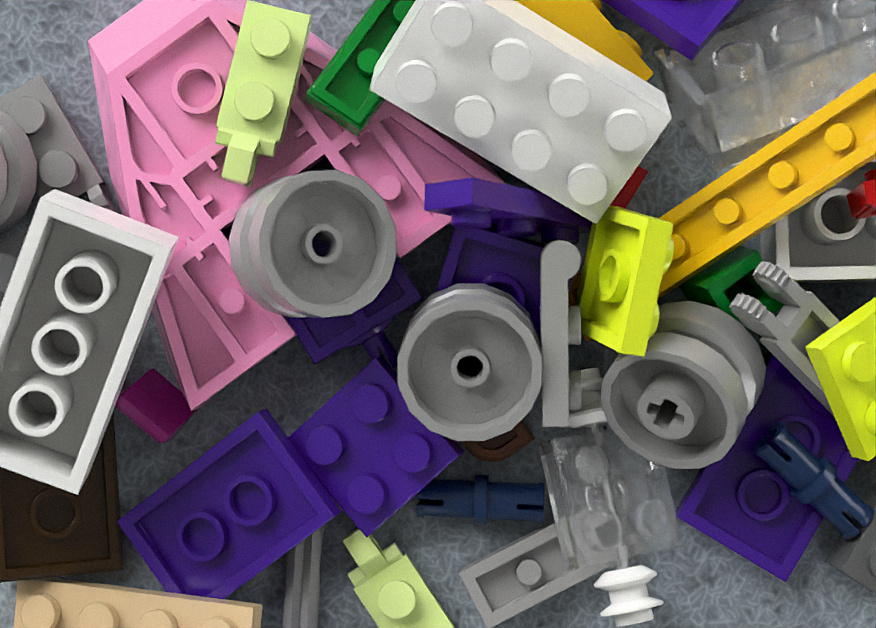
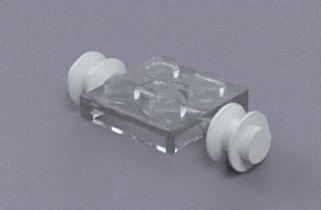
(608, 506)

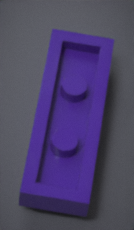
(514, 210)

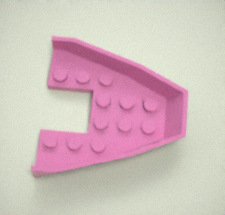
(159, 104)

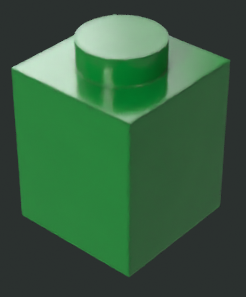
(725, 279)

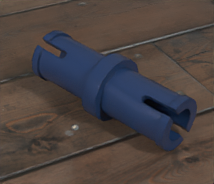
(813, 480)
(482, 500)

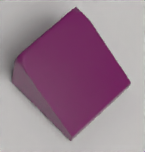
(155, 406)

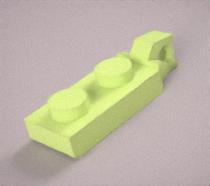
(260, 87)
(392, 586)

